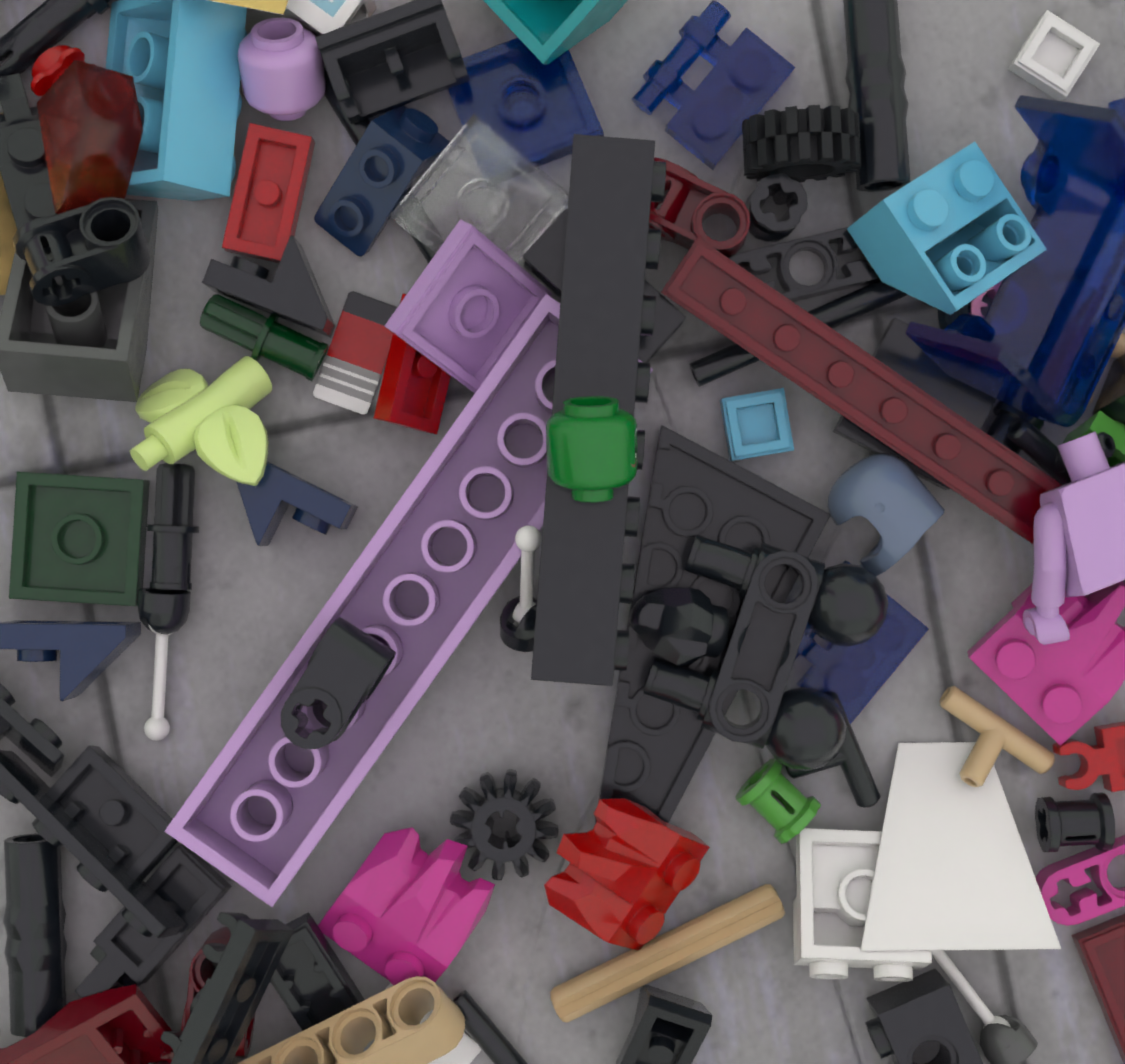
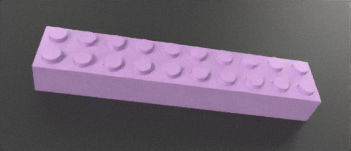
(409, 589)

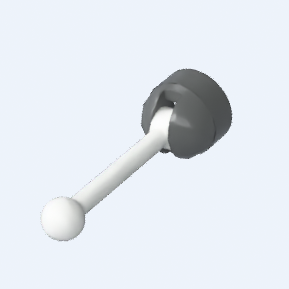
(1002, 1037)

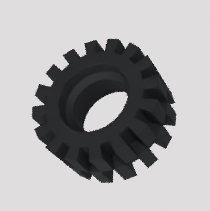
(802, 143)

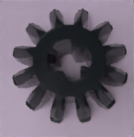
(527, 824)

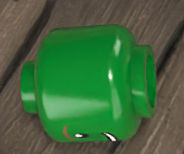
(591, 447)

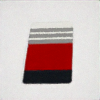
(356, 354)

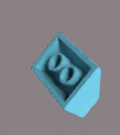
(184, 90)

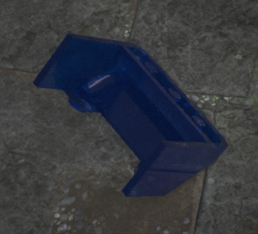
(1067, 306)

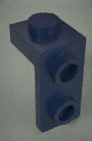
(378, 175)

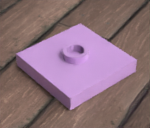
(466, 306)

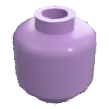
(281, 68)

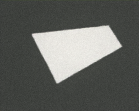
(951, 863)

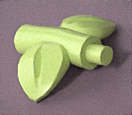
(210, 418)

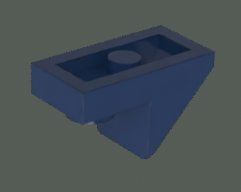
(279, 488)
(83, 646)

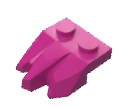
(1065, 680)
(407, 908)

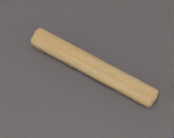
(667, 953)

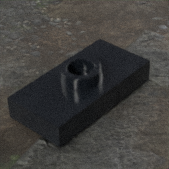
(312, 976)

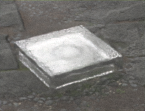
(487, 186)

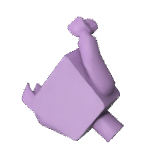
(1077, 536)

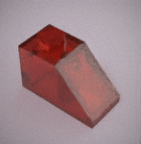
(89, 134)

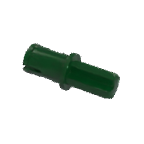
(263, 336)

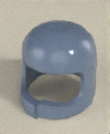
(891, 499)

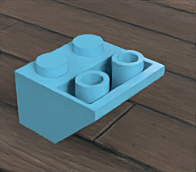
(948, 233)

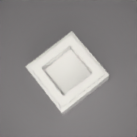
(1054, 56)

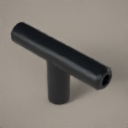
(1044, 451)
(852, 764)

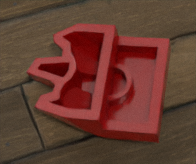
(624, 873)

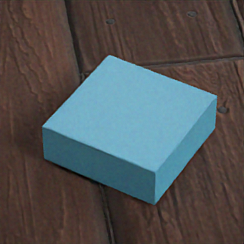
(756, 424)

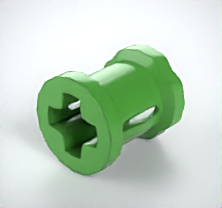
(797, 811)

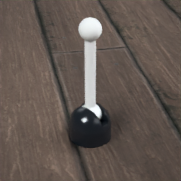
(524, 606)
(163, 614)

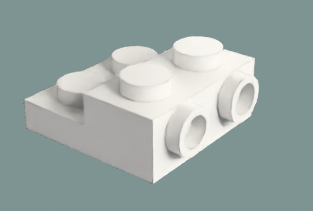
(832, 906)

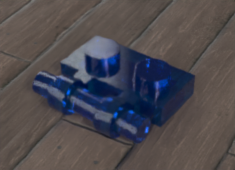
(736, 88)
(861, 669)

